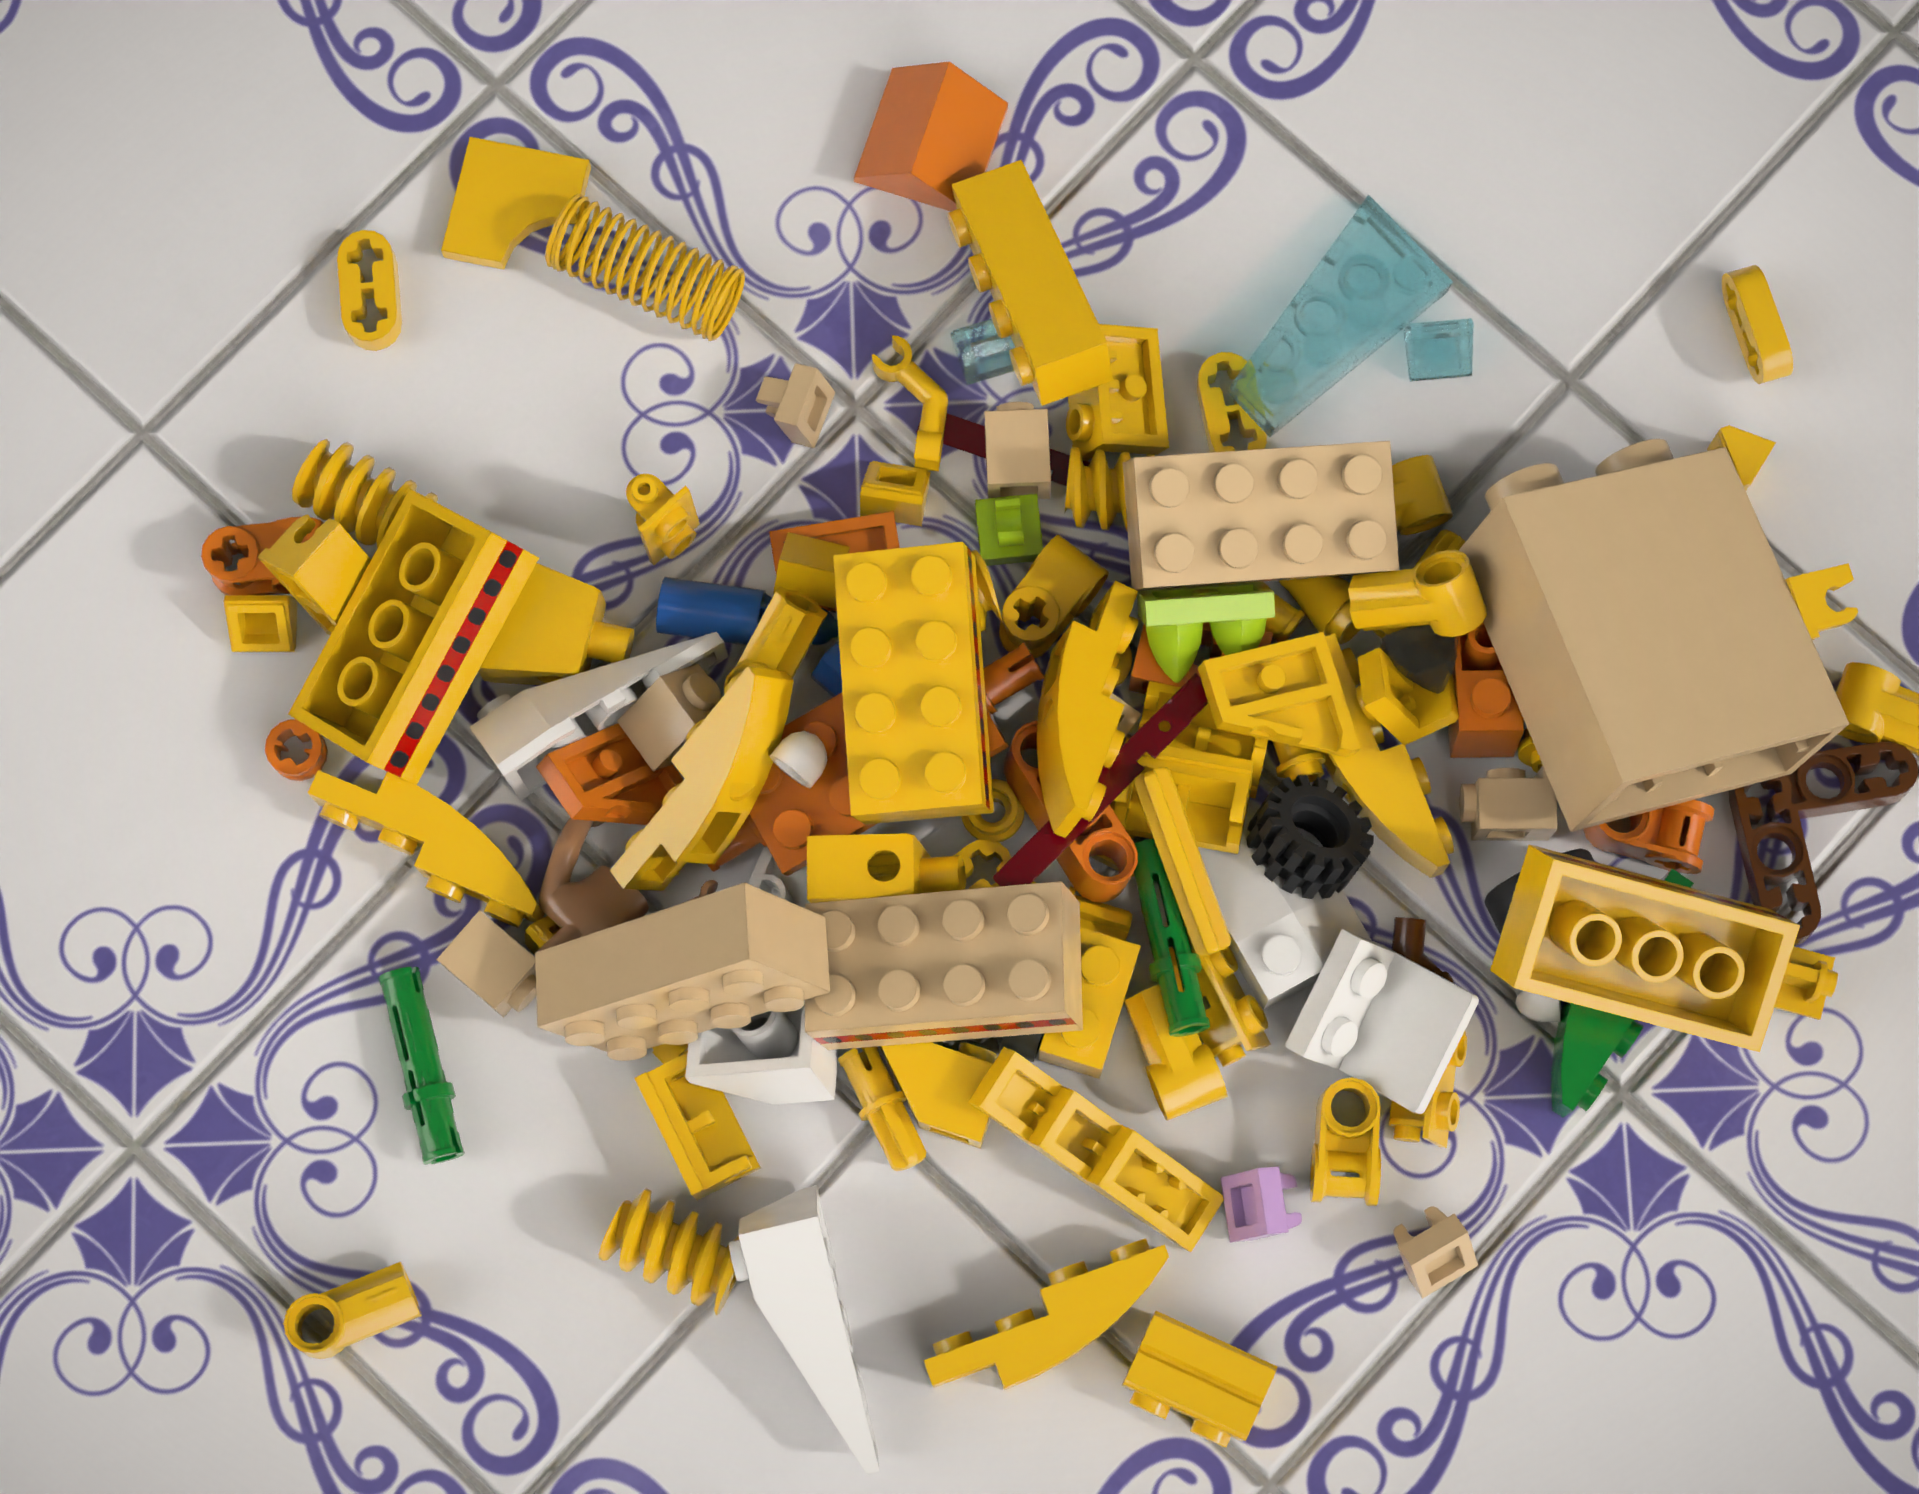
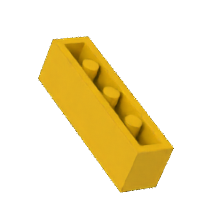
(1031, 284)

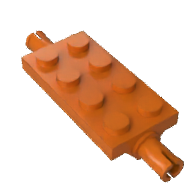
(791, 812)

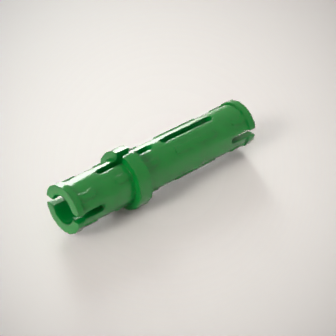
(1186, 1008)
(424, 1079)

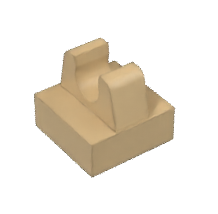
(798, 403)
(1437, 1253)

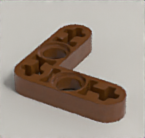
(1796, 802)

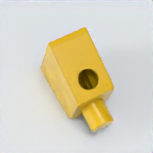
(554, 632)
(877, 867)

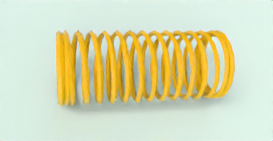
(723, 294)

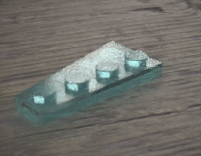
(1344, 312)

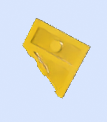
(1282, 695)

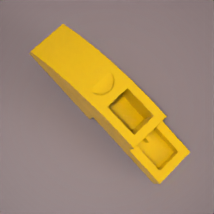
(1076, 712)
(723, 773)
(1387, 783)
(452, 852)
(1078, 1312)

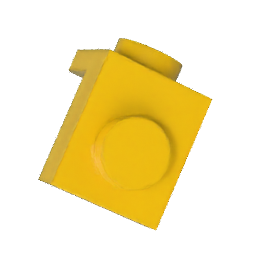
(1399, 703)

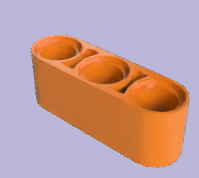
(1101, 837)

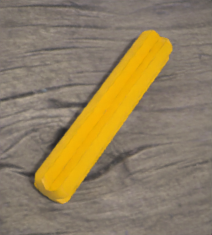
(1182, 861)

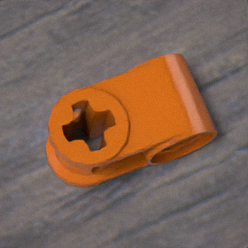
(249, 541)
(1660, 837)

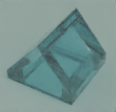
(1439, 349)
(982, 351)

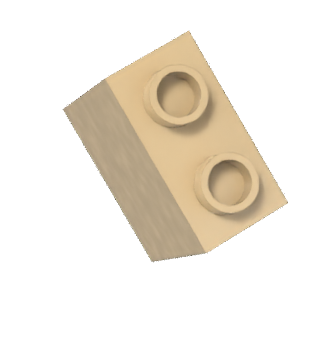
(1648, 632)

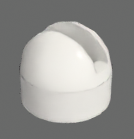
(801, 757)
(1538, 1007)

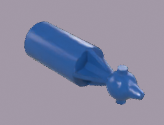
(733, 612)

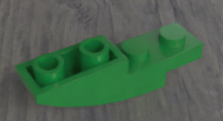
(1586, 1042)

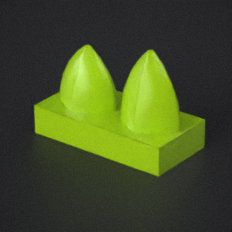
(1177, 617)

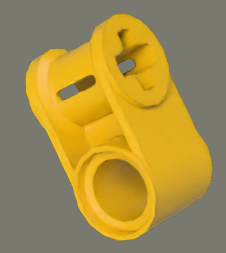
(1055, 592)
(1346, 1148)

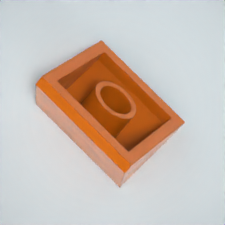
(930, 133)

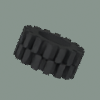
(1293, 855)

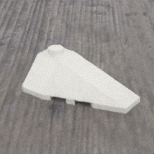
(555, 714)
(1274, 933)
(772, 1054)
(795, 1284)

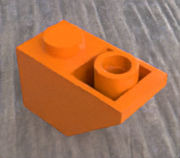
(1486, 706)

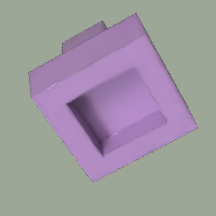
(1257, 1204)

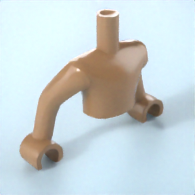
(593, 902)

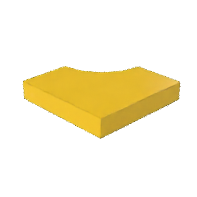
(506, 197)

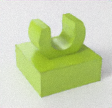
(1009, 529)

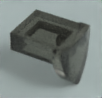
(1422, 655)

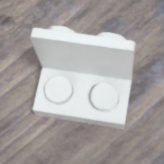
(1382, 1020)

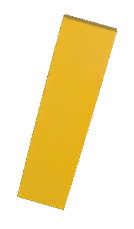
(1097, 1149)

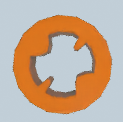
(287, 767)

